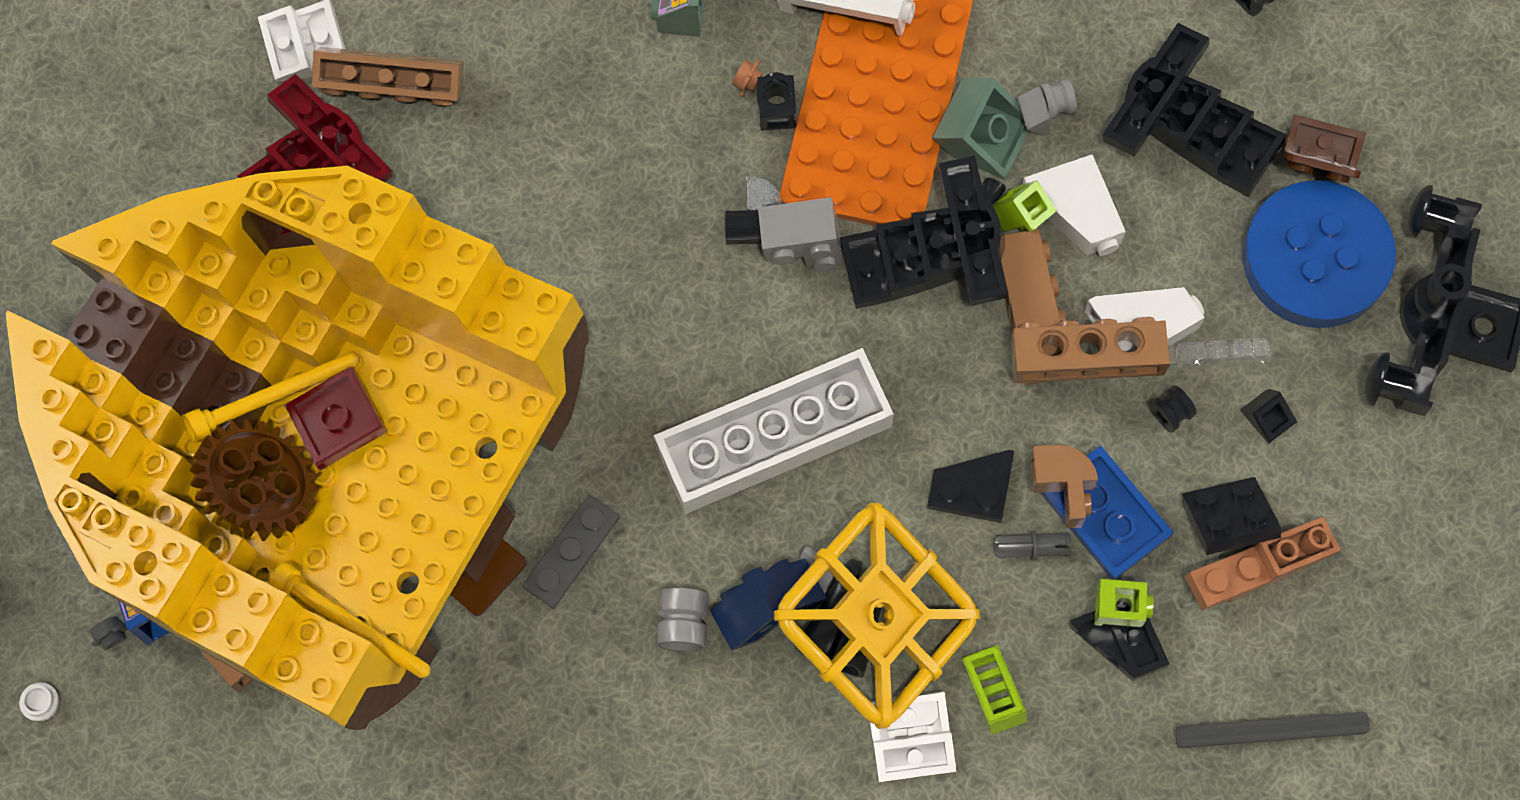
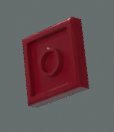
(335, 418)

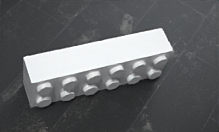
(774, 430)

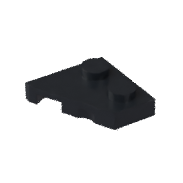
(973, 487)

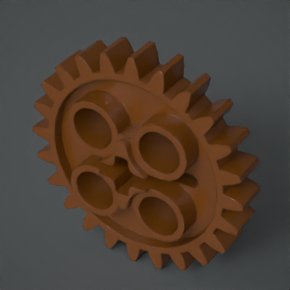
(242, 451)

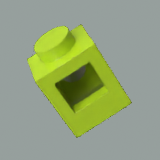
(1024, 207)
(1134, 593)

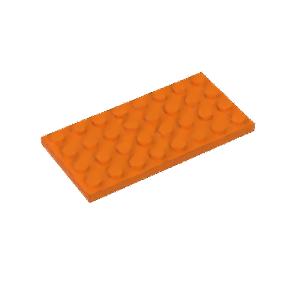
(875, 112)

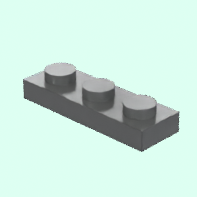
(571, 551)

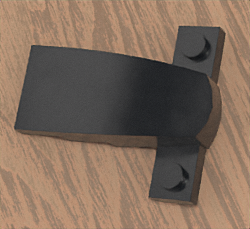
(1193, 117)
(932, 246)

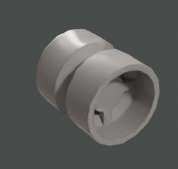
(683, 615)

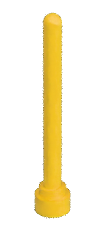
(203, 423)
(290, 581)

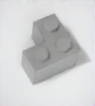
(802, 230)

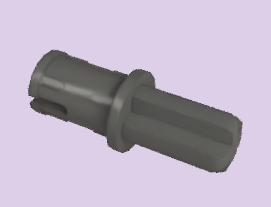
(1032, 545)

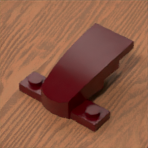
(320, 139)

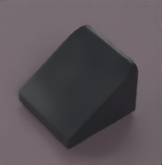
(1269, 414)

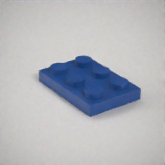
(1121, 522)

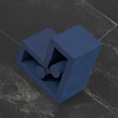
(749, 608)

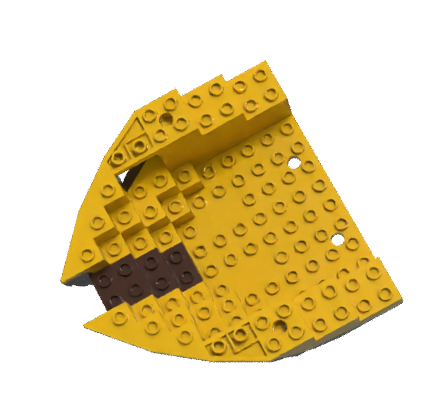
(216, 305)

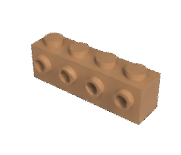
(387, 74)

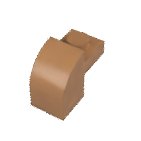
(1066, 470)

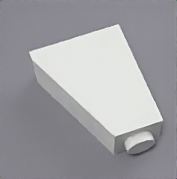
(1082, 205)
(1175, 305)

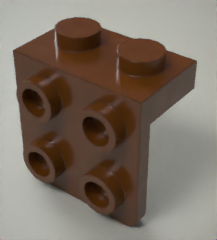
(1323, 146)
(498, 575)

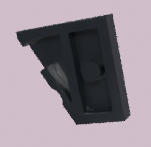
(1129, 648)

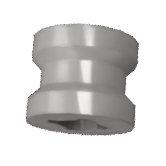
(1059, 97)

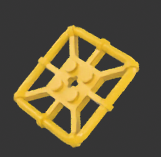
(854, 615)

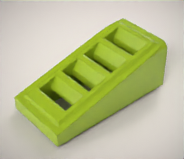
(1005, 719)

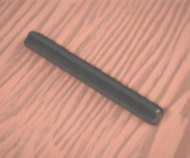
(1272, 730)

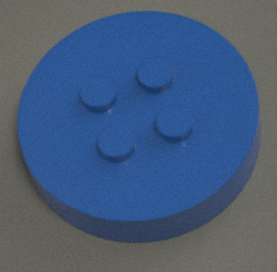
(1319, 254)

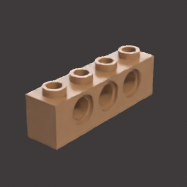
(1033, 365)

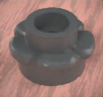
(108, 633)

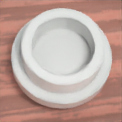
(39, 701)

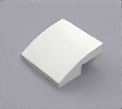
(294, 35)
(915, 742)

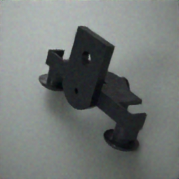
(1443, 310)

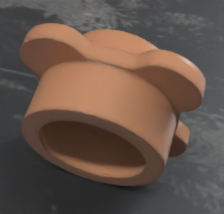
(747, 76)

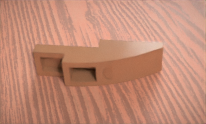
(1262, 564)

